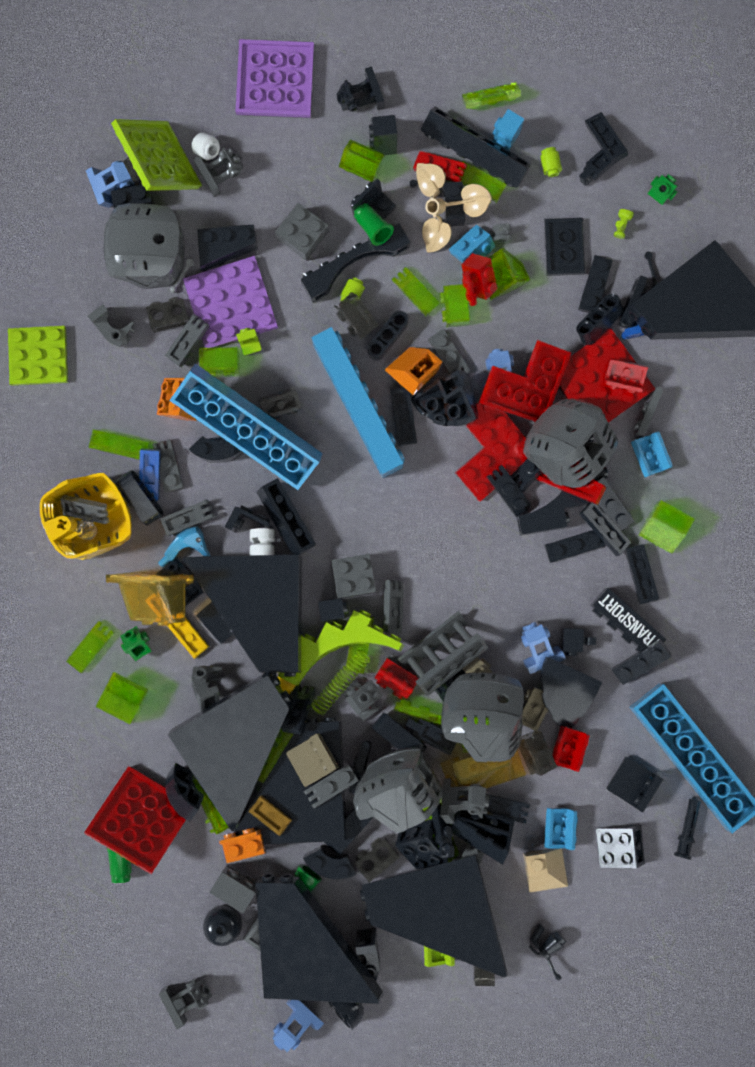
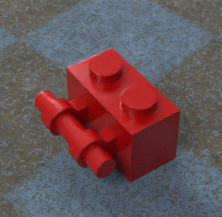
(478, 278)
(396, 678)

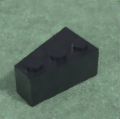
(224, 244)
(488, 834)

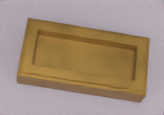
(270, 815)

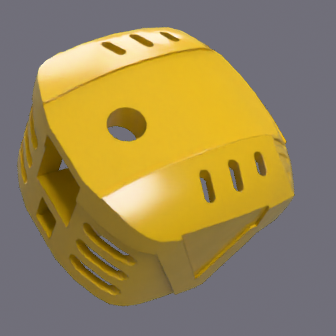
(62, 528)

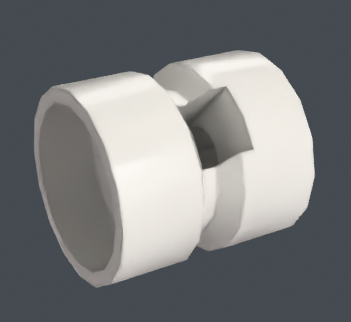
(262, 541)

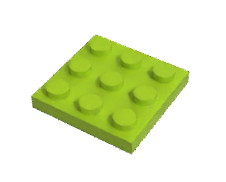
(37, 355)

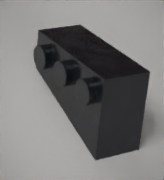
(383, 134)

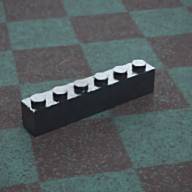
(475, 147)

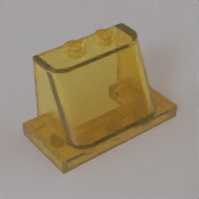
(153, 596)
(486, 774)

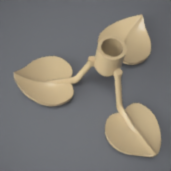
(434, 231)

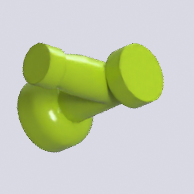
(625, 216)

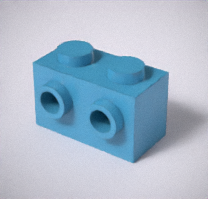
(507, 129)

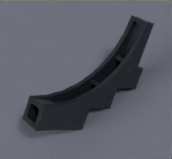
(553, 514)

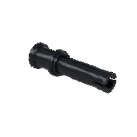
(686, 838)

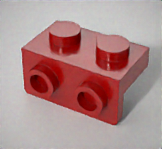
(625, 375)
(570, 748)

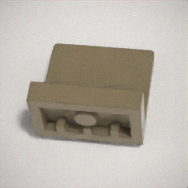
(312, 759)

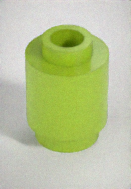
(551, 162)
(355, 286)

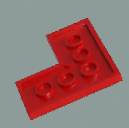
(535, 391)
(501, 446)

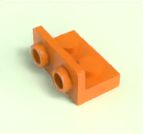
(242, 846)

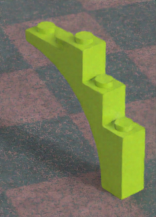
(333, 638)

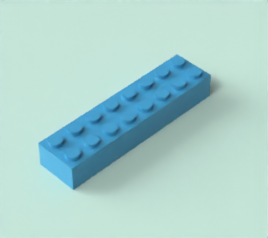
(356, 400)
(246, 427)
(695, 757)

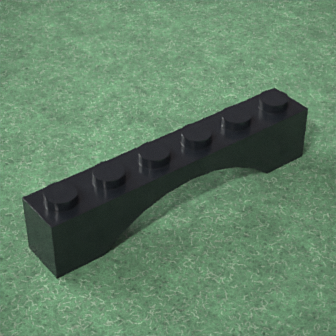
(319, 282)

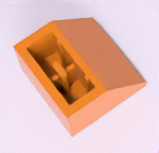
(414, 368)
(166, 407)

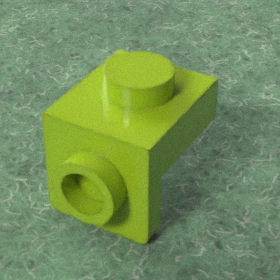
(249, 341)
(435, 958)

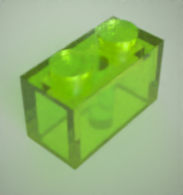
(361, 160)
(455, 306)
(220, 361)

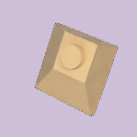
(545, 869)

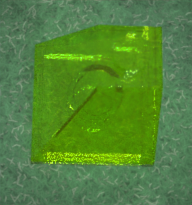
(508, 272)

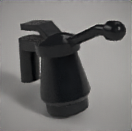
(552, 944)

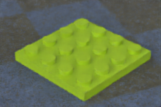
(156, 155)

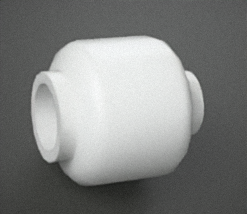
(205, 146)

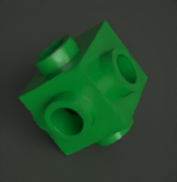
(656, 191)
(135, 643)

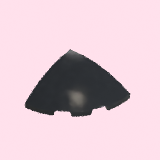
(448, 401)
(566, 692)

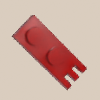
(449, 166)

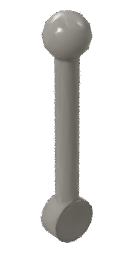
(190, 263)

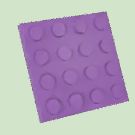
(274, 78)
(230, 301)

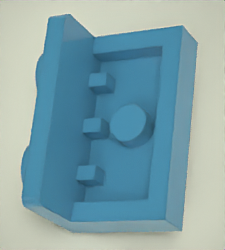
(474, 241)
(651, 454)
(560, 828)

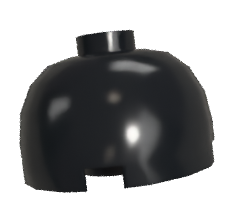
(222, 925)
(348, 1012)

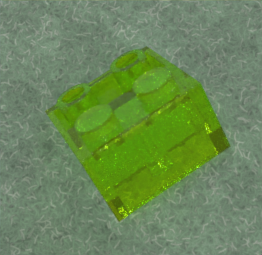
(666, 526)
(122, 698)

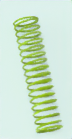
(362, 659)

